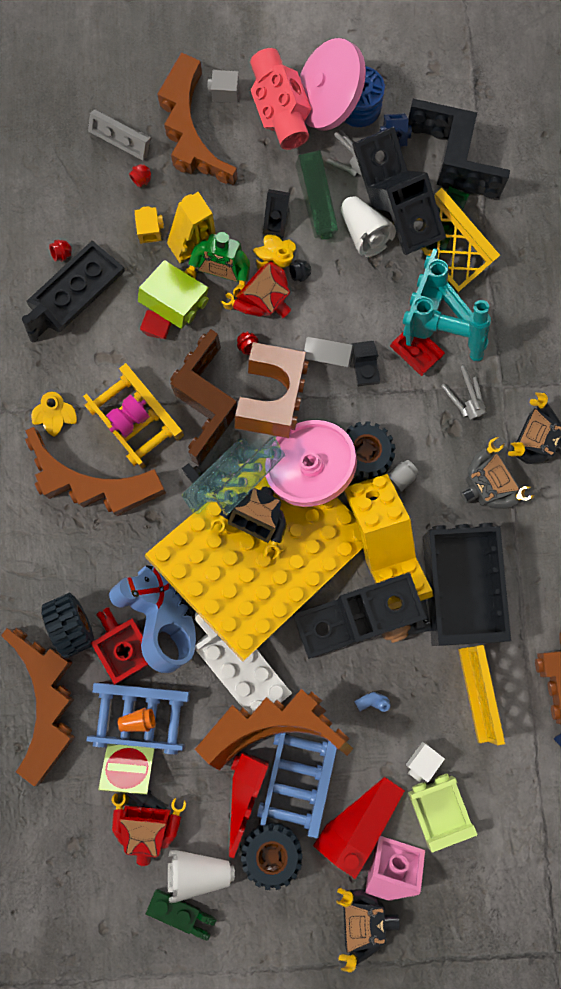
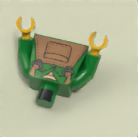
(220, 258)

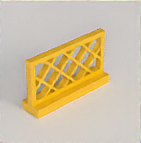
(469, 232)
(481, 695)

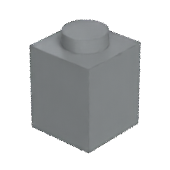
(224, 86)

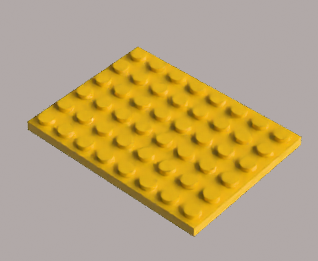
(238, 587)

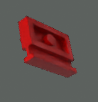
(421, 353)

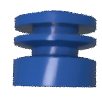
(370, 102)

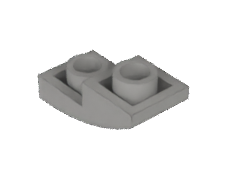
(328, 352)

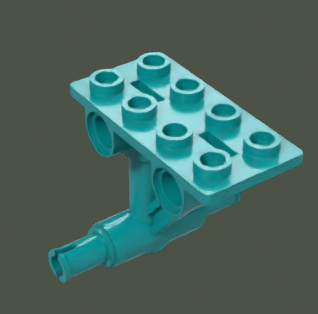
(425, 317)

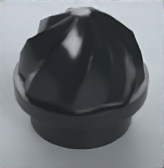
(300, 270)

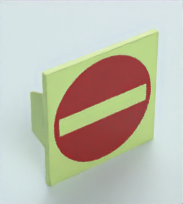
(126, 769)

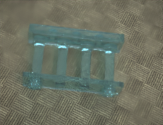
(233, 475)

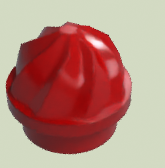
(140, 175)
(60, 250)
(245, 342)

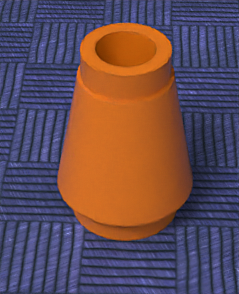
(138, 721)

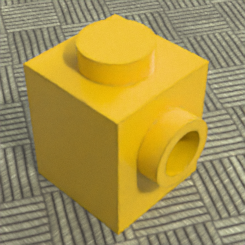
(148, 224)

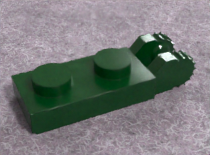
(179, 914)

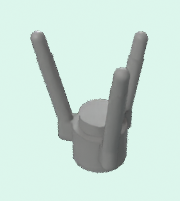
(347, 142)
(475, 406)

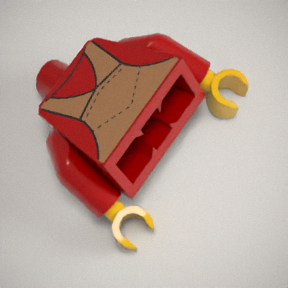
(263, 292)
(144, 829)

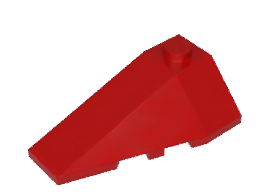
(245, 788)
(354, 832)

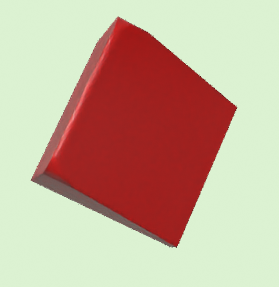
(155, 325)

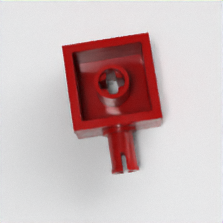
(111, 645)

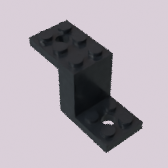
(457, 128)
(398, 190)
(360, 615)

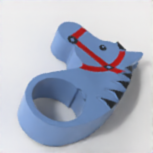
(164, 612)

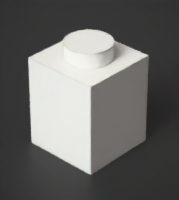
(424, 763)

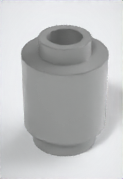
(403, 475)

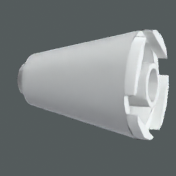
(366, 226)
(196, 875)

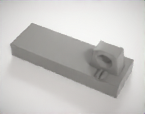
(119, 134)

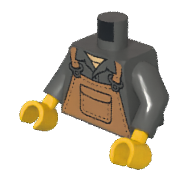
(492, 481)

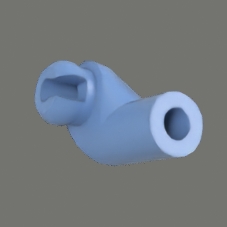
(375, 700)

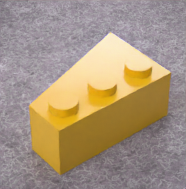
(190, 226)

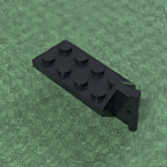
(71, 290)

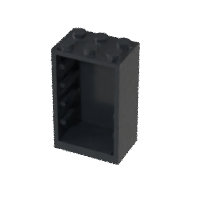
(467, 585)

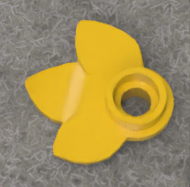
(277, 250)
(53, 416)

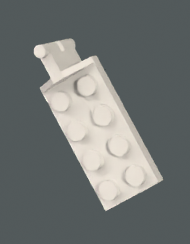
(247, 680)

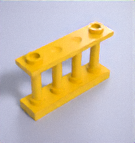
(155, 412)

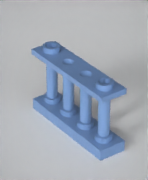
(130, 695)
(315, 797)

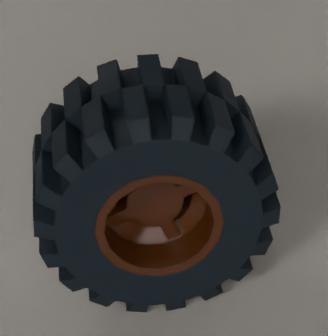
(372, 450)
(67, 625)
(271, 856)

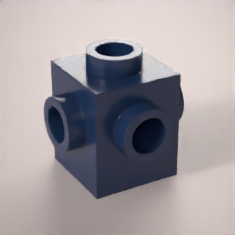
(401, 126)

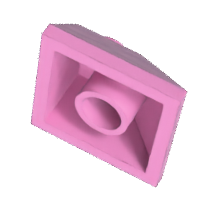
(395, 870)

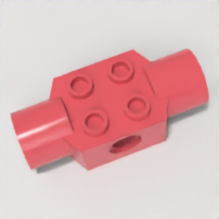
(280, 98)

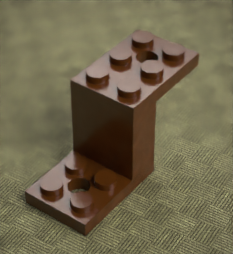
(204, 396)

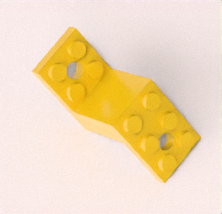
(386, 534)

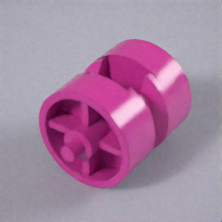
(123, 419)

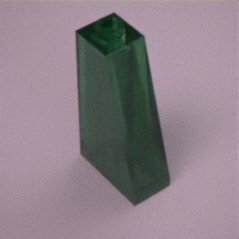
(316, 194)

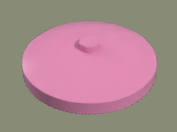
(333, 82)
(315, 464)

